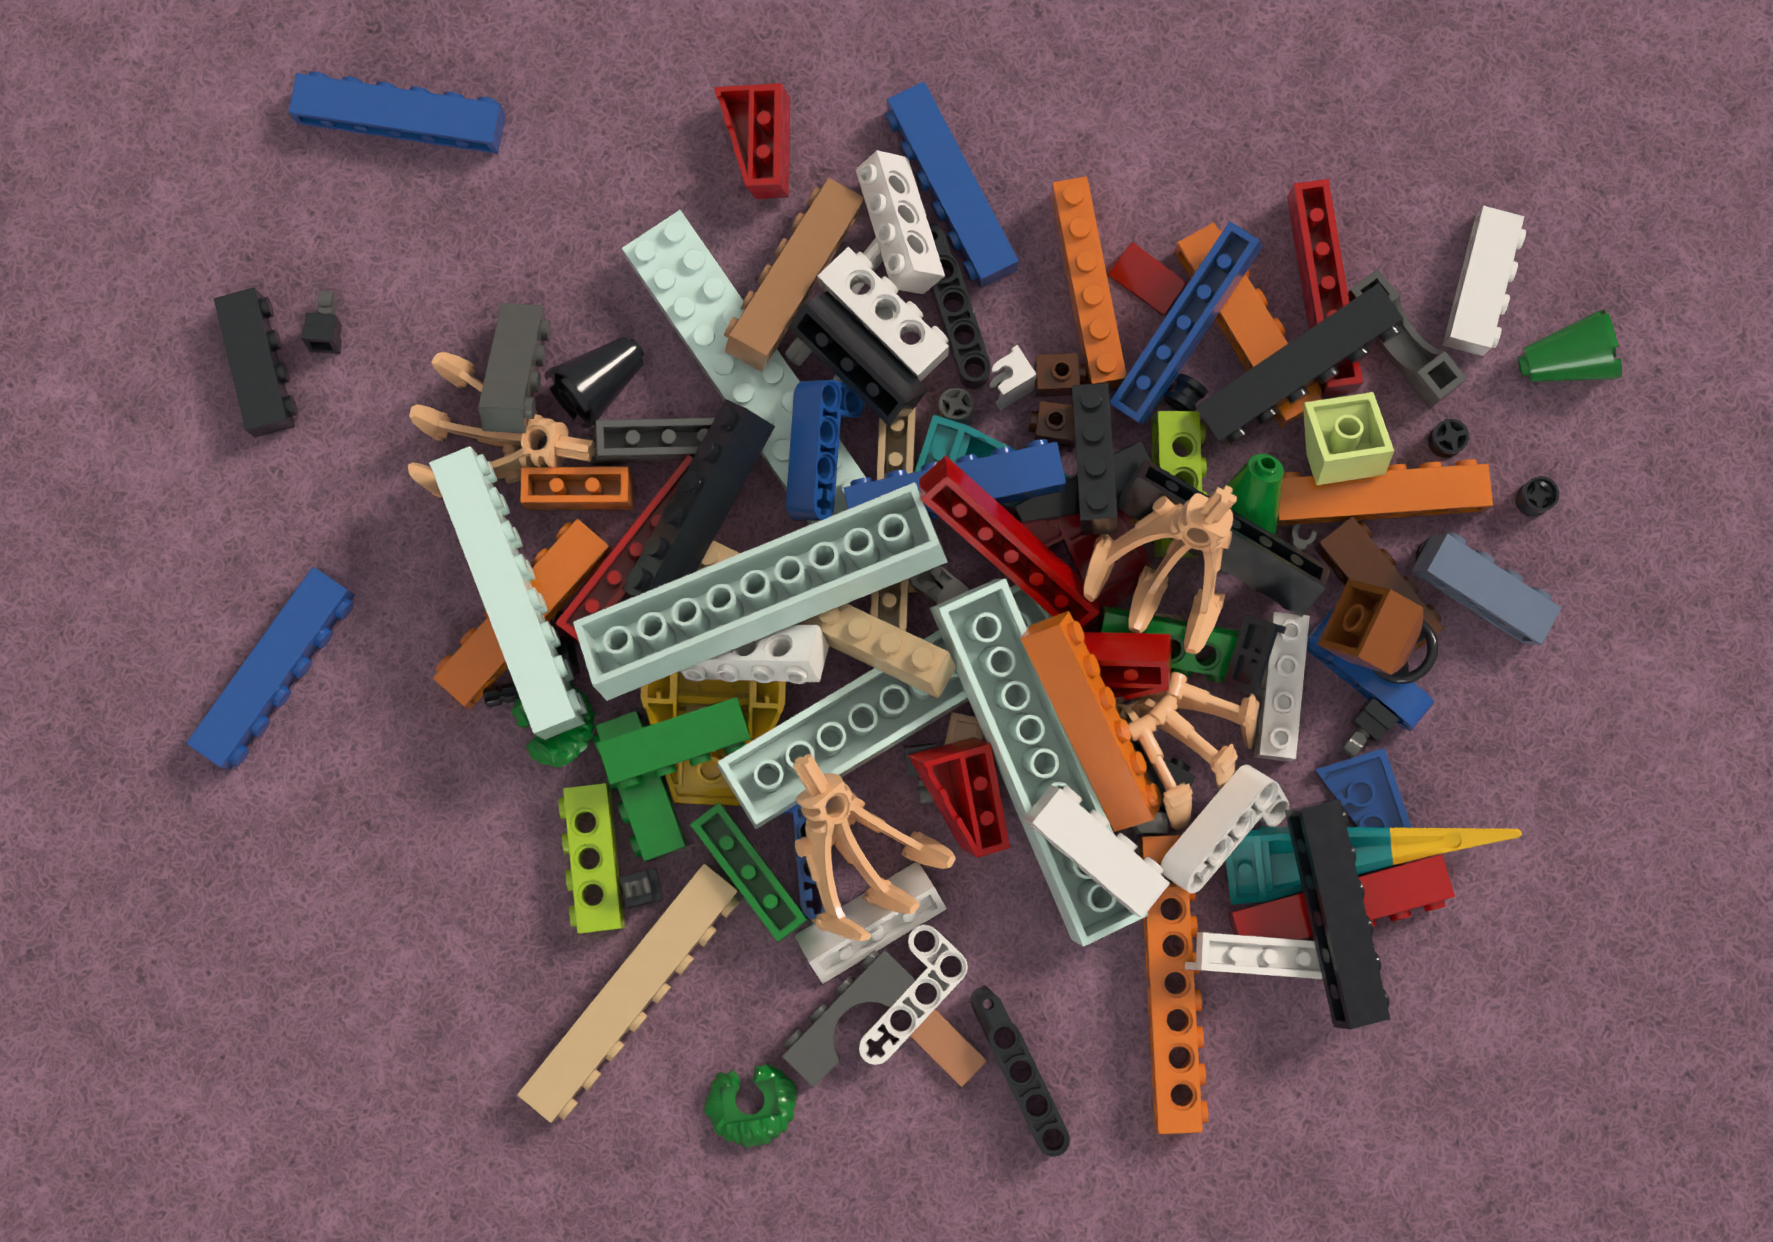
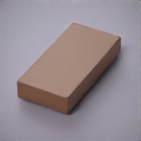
(948, 1048)

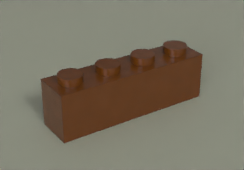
(1356, 557)

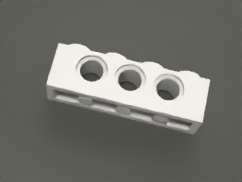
(900, 222)
(856, 268)
(787, 655)
(1283, 681)

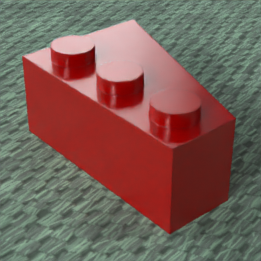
(760, 135)
(1132, 662)
(966, 793)

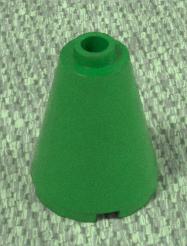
(1574, 352)
(1258, 491)

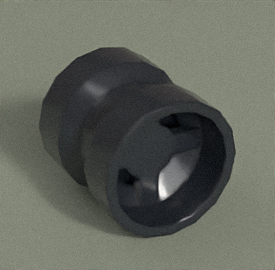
(1544, 494)

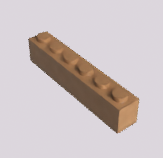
(793, 275)

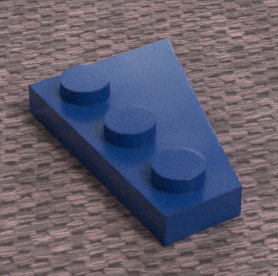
(1367, 790)

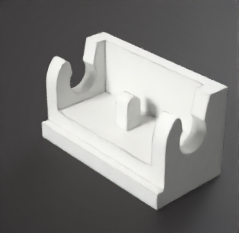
(1016, 379)

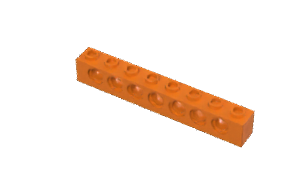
(1168, 1116)

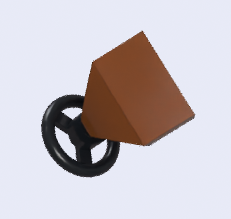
(1379, 632)

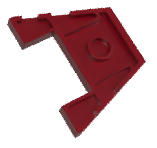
(1125, 571)

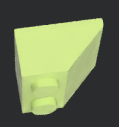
(1346, 438)

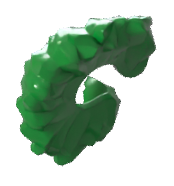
(563, 747)
(751, 1128)

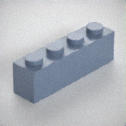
(1486, 588)

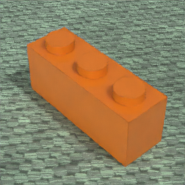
(576, 488)

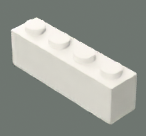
(1484, 281)
(1096, 850)

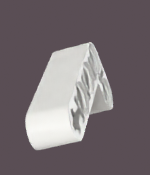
(1222, 826)
(909, 1002)

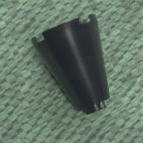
(595, 378)

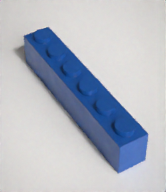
(397, 112)
(951, 184)
(1186, 323)
(1003, 475)
(271, 670)

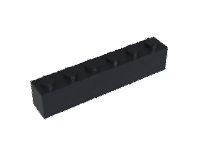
(1300, 364)
(701, 499)
(1253, 554)
(1338, 914)

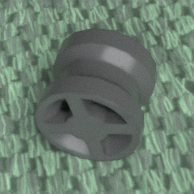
(956, 400)

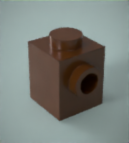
(1057, 374)
(1053, 423)

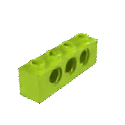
(1185, 429)
(609, 912)

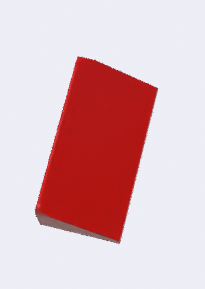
(1147, 278)

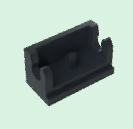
(1252, 654)

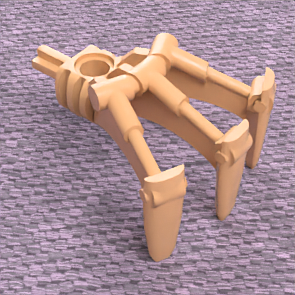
(438, 425)
(1197, 524)
(1159, 712)
(831, 827)

